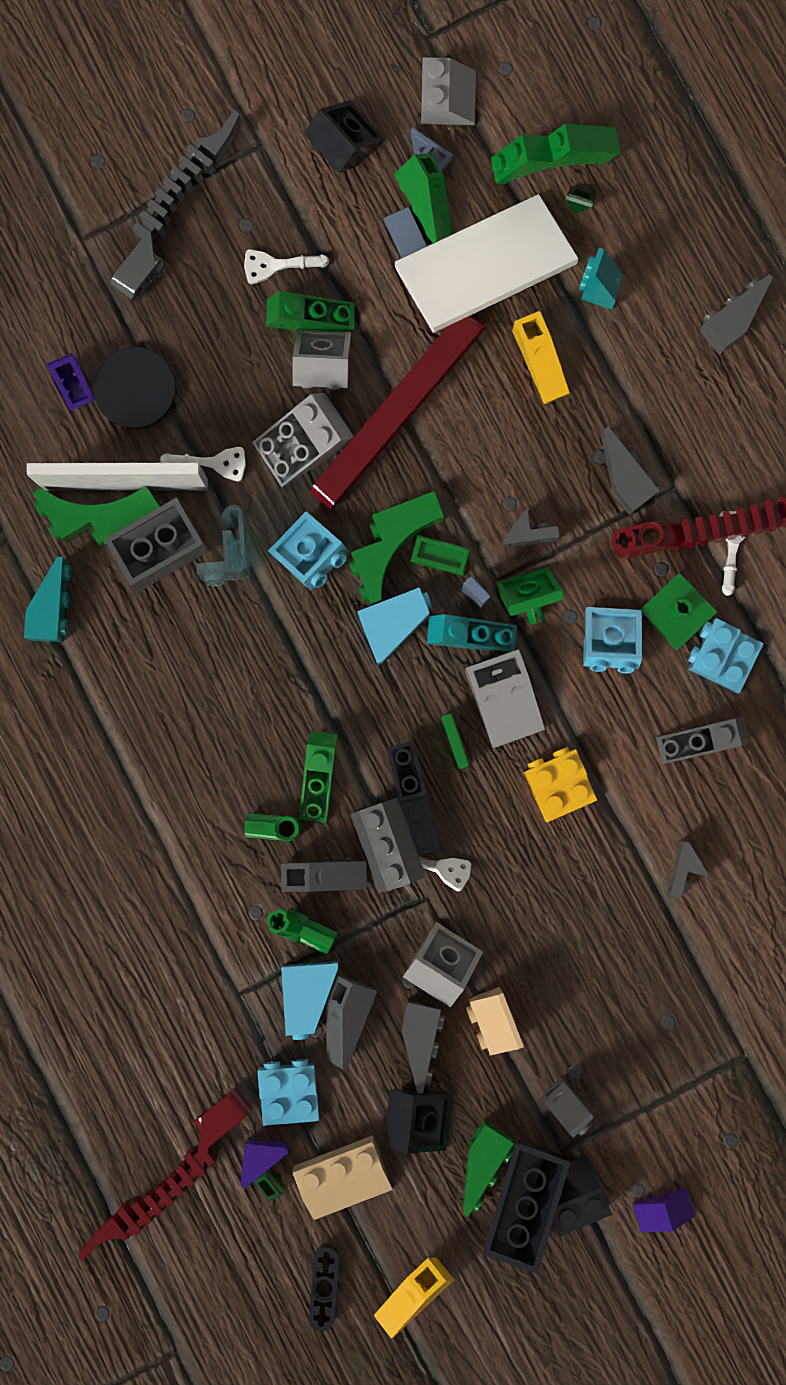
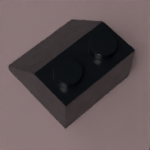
(343, 135)
(417, 1120)
(581, 1198)

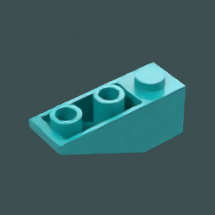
(601, 280)
(47, 609)
(471, 633)

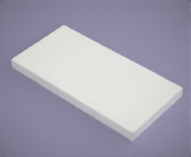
(486, 263)
(117, 476)

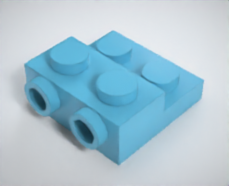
(309, 551)
(612, 639)
(724, 655)
(288, 1092)

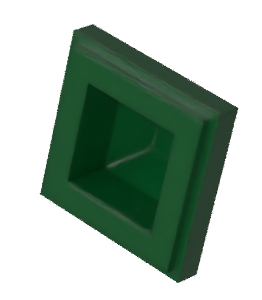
(579, 199)
(270, 1185)

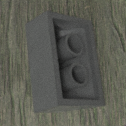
(156, 545)
(388, 845)

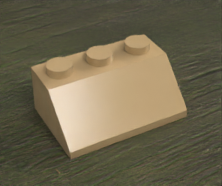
(342, 1178)

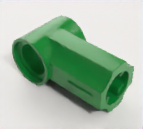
(270, 826)

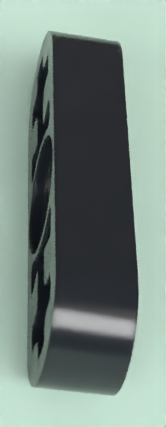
(315, 1295)

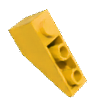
(540, 356)
(413, 1296)

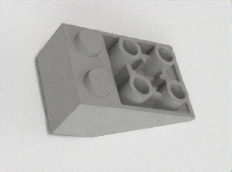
(303, 438)
(505, 698)

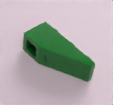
(426, 191)
(308, 312)
(318, 776)
(485, 1154)

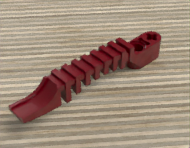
(701, 531)
(212, 1125)

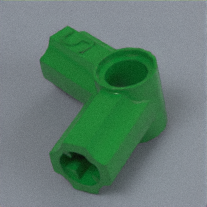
(300, 928)

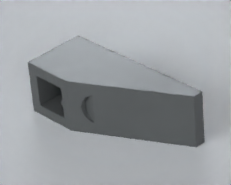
(732, 322)
(627, 479)
(703, 740)
(323, 876)
(345, 1018)
(419, 1033)
(568, 1108)

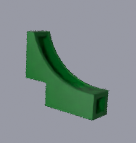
(564, 147)
(73, 519)
(394, 529)

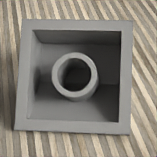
(447, 92)
(321, 359)
(443, 964)

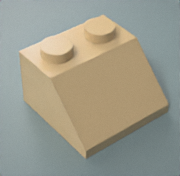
(495, 1022)

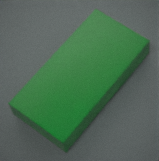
(440, 555)
(455, 741)

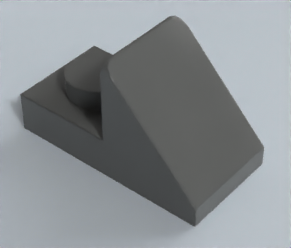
(522, 535)
(685, 861)

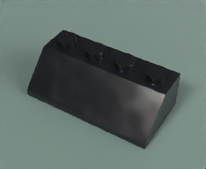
(527, 1206)

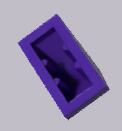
(71, 381)
(259, 1157)
(664, 1211)

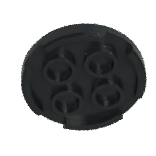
(134, 388)

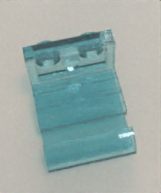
(236, 553)

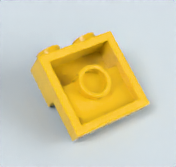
(559, 784)

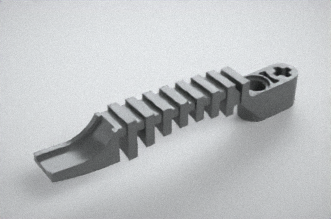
(143, 263)

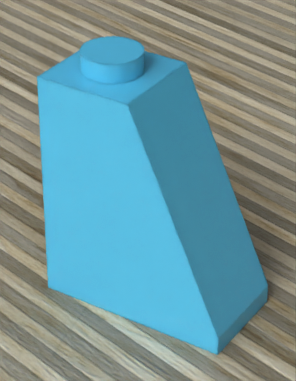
(393, 622)
(305, 995)

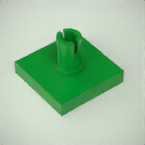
(530, 593)
(677, 611)

